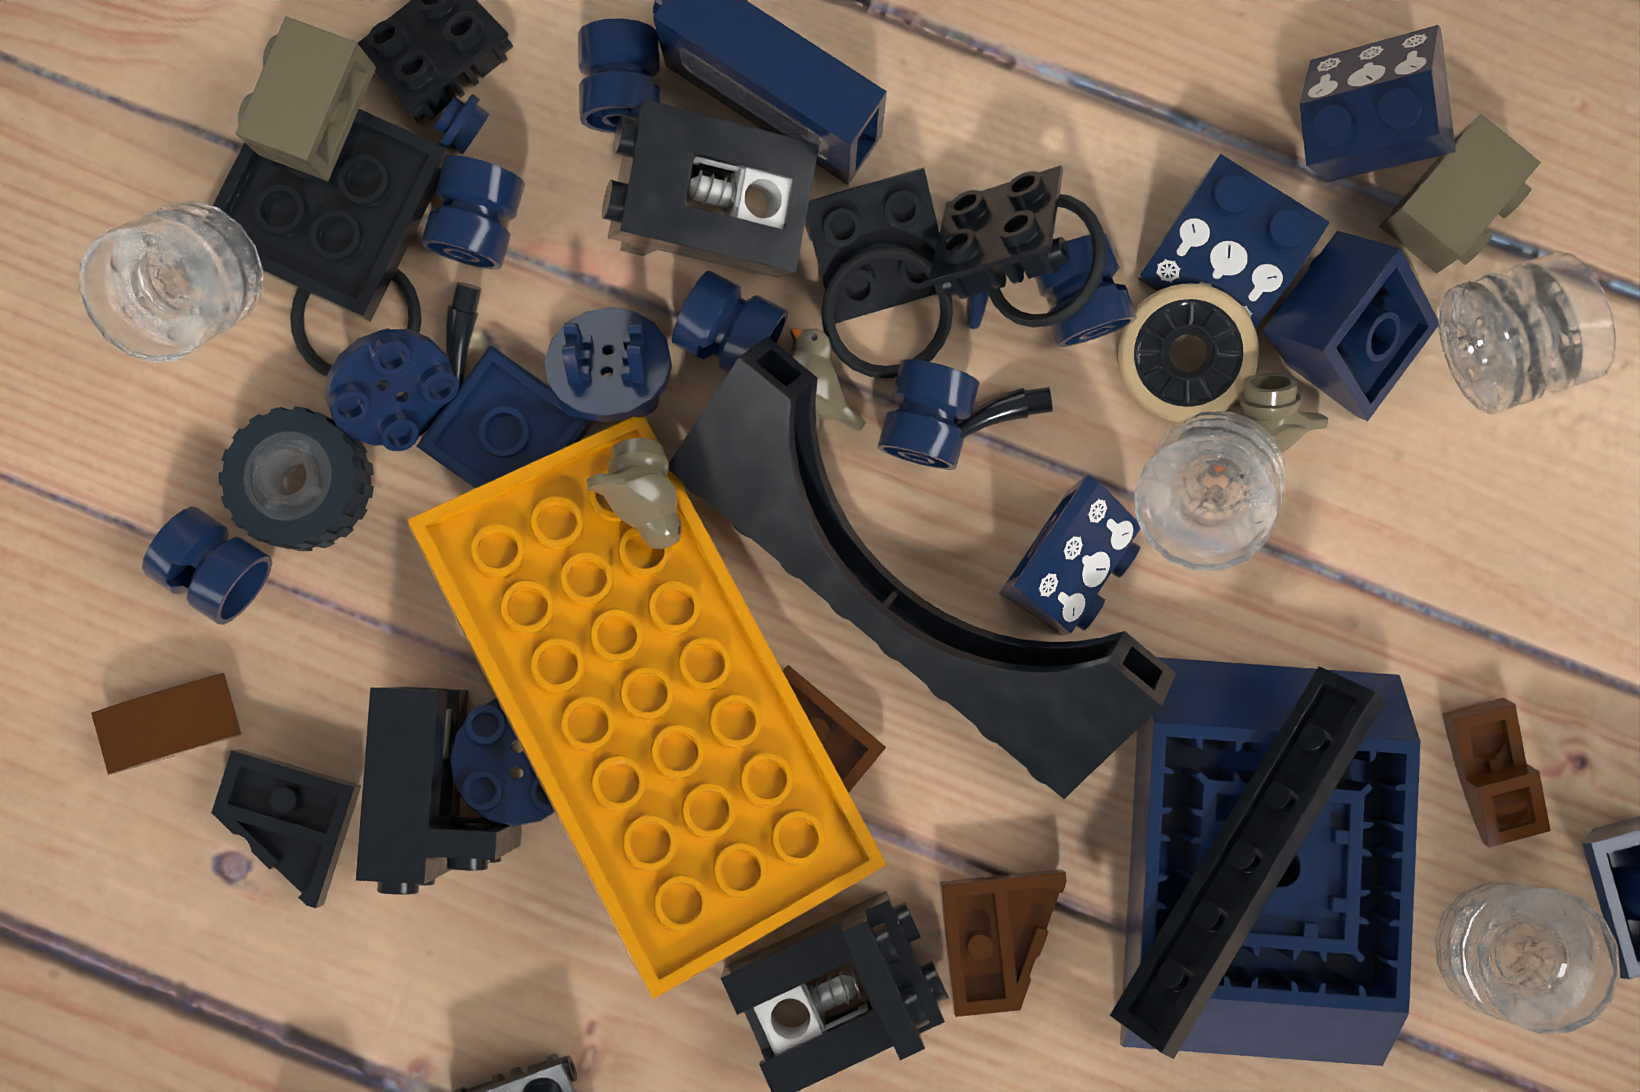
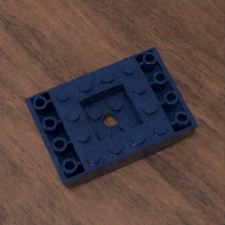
(1334, 942)

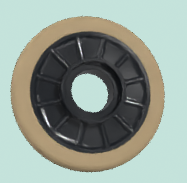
(1194, 311)

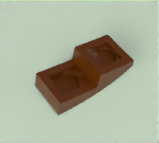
(166, 723)
(1494, 774)

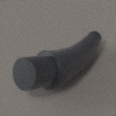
(460, 326)
(1008, 407)

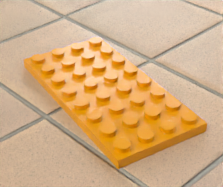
(646, 711)

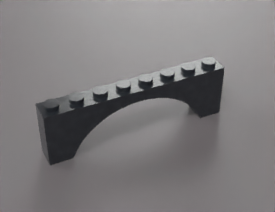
(1041, 701)

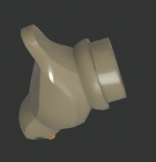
(814, 352)
(1274, 405)
(641, 491)

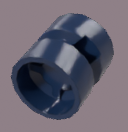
(619, 69)
(473, 211)
(1106, 310)
(723, 322)
(930, 406)
(198, 558)

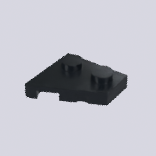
(288, 818)

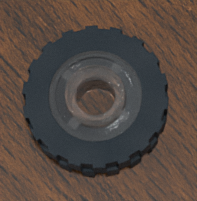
(259, 473)

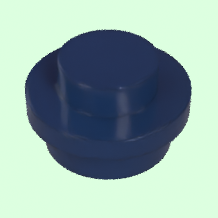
(461, 123)

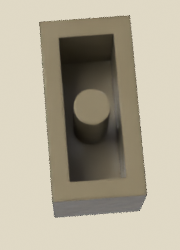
(305, 98)
(1461, 195)

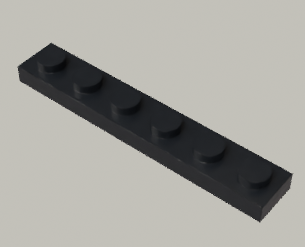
(1247, 860)

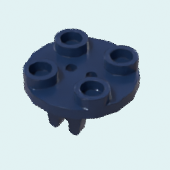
(637, 365)
(374, 411)
(483, 766)

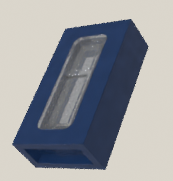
(773, 78)

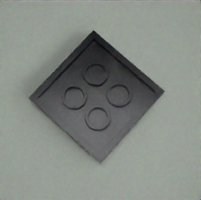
(341, 233)

